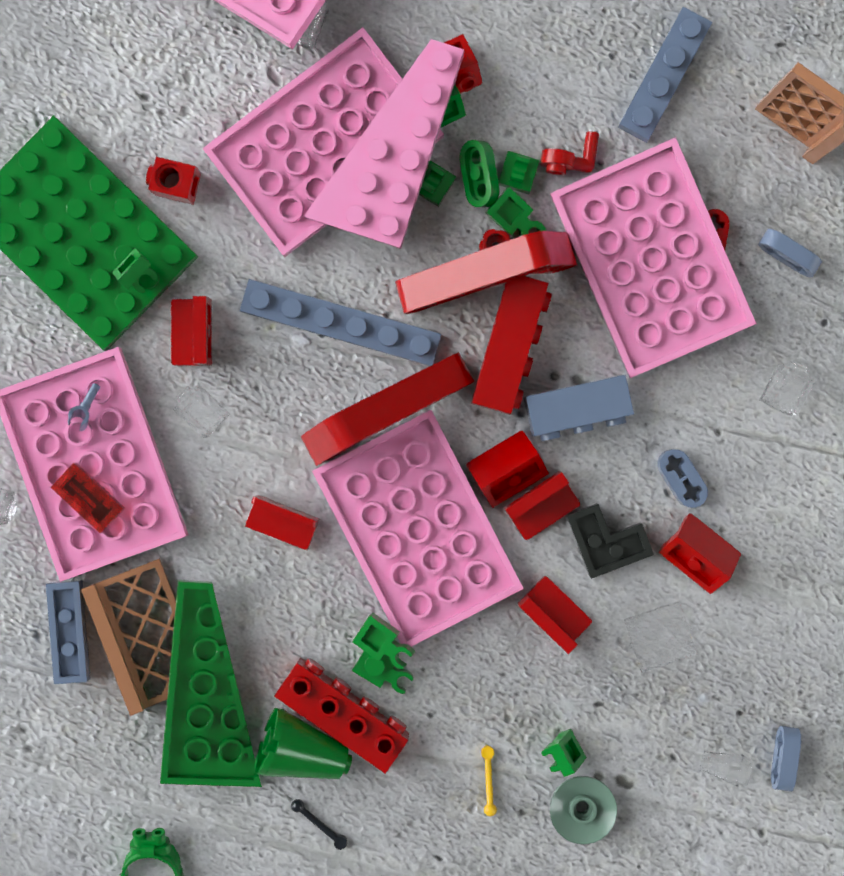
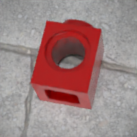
(188, 182)

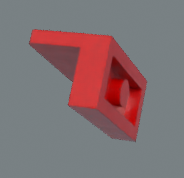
(191, 331)
(507, 468)
(542, 505)
(282, 522)
(701, 554)
(555, 613)

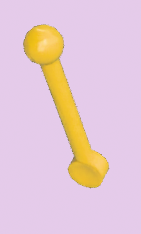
(487, 753)

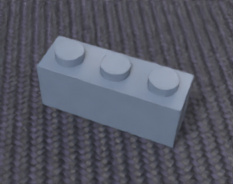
(579, 407)

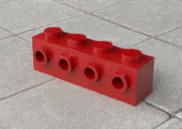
(510, 343)
(343, 714)

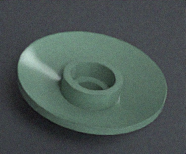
(590, 824)

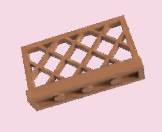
(810, 115)
(114, 638)

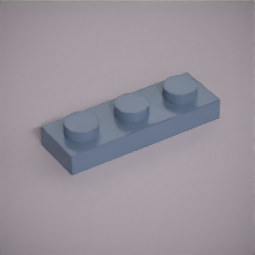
(68, 632)

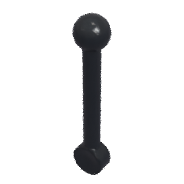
(340, 841)

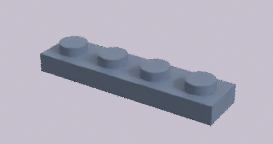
(665, 74)

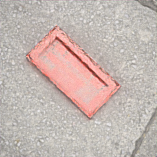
(88, 497)

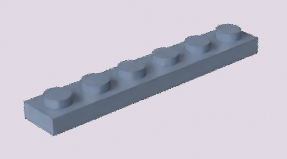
(340, 322)

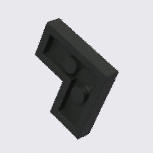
(606, 551)

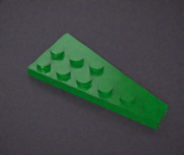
(204, 716)

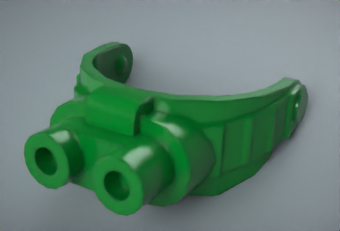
(155, 846)

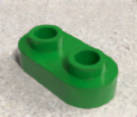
(479, 176)

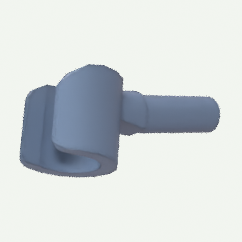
(82, 410)

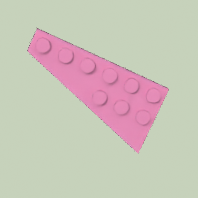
(385, 169)

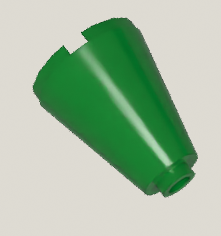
(299, 750)

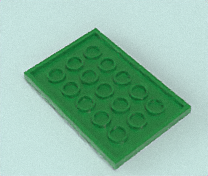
(72, 226)

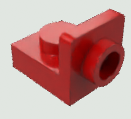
(469, 72)

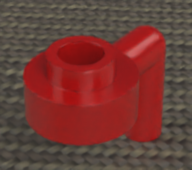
(558, 160)

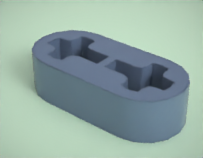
(790, 253)
(689, 474)
(786, 758)

